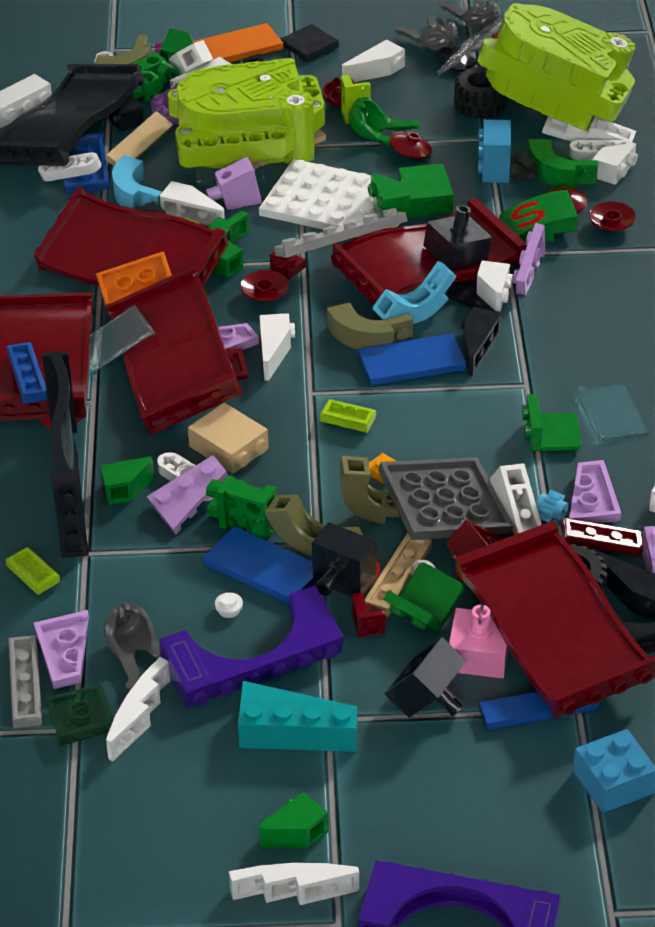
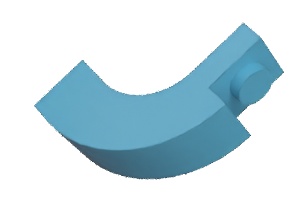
(126, 177)
(420, 302)

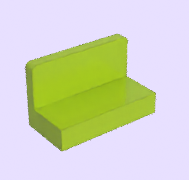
(351, 93)

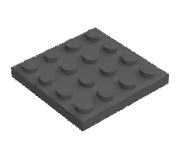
(441, 494)

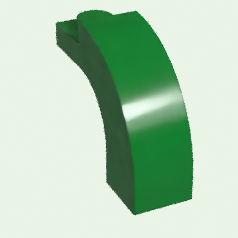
(560, 171)
(235, 228)

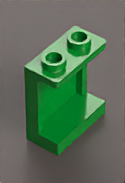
(428, 190)

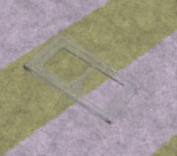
(478, 41)

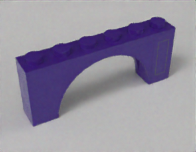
(205, 676)
(402, 891)

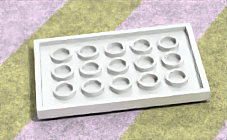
(319, 196)

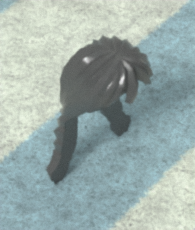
(477, 16)
(435, 37)
(129, 631)

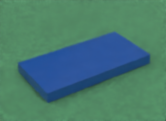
(96, 181)
(411, 359)
(260, 564)

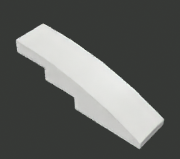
(598, 130)
(135, 711)
(305, 880)

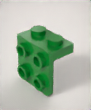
(550, 430)
(426, 598)

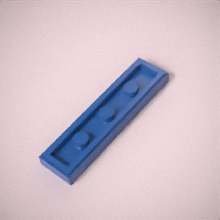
(27, 372)
(520, 710)

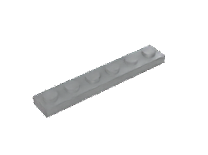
(333, 234)

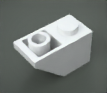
(191, 57)
(615, 161)
(494, 283)

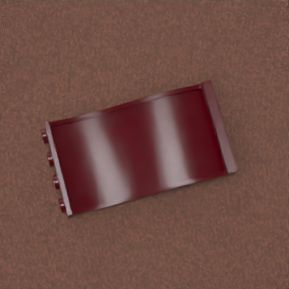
(102, 235)
(400, 262)
(50, 325)
(185, 361)
(555, 619)

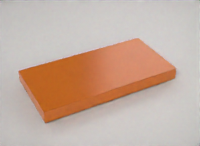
(243, 43)

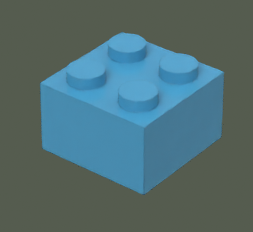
(495, 151)
(614, 770)

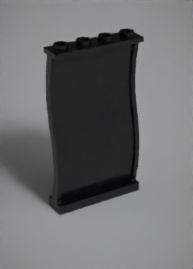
(52, 128)
(66, 478)

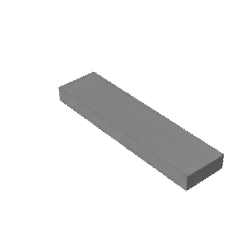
(25, 681)

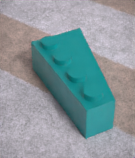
(294, 721)

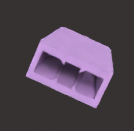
(236, 185)

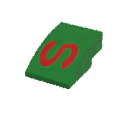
(551, 209)

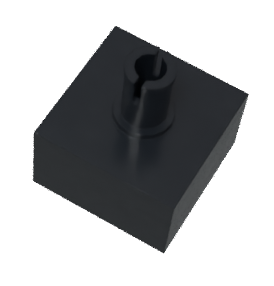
(457, 240)
(343, 561)
(427, 680)

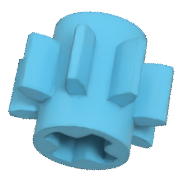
(552, 506)

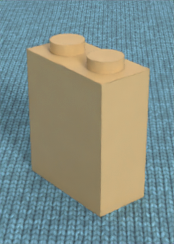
(228, 437)

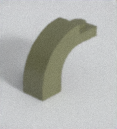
(140, 50)
(361, 332)
(359, 496)
(294, 523)

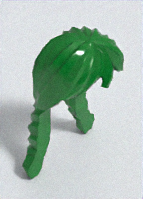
(369, 121)

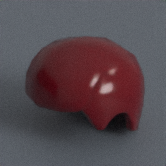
(332, 92)

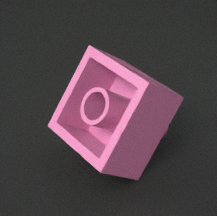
(479, 642)

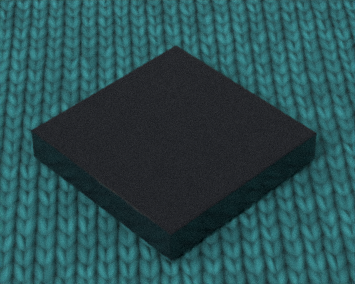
(309, 42)

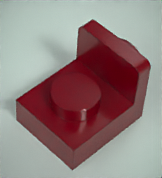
(287, 266)
(238, 363)
(365, 621)

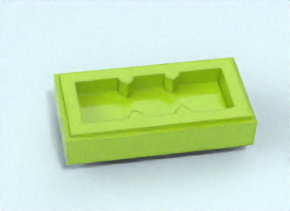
(348, 415)
(33, 570)

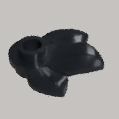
(446, 53)

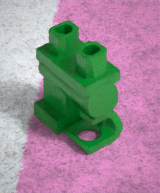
(155, 73)
(241, 505)

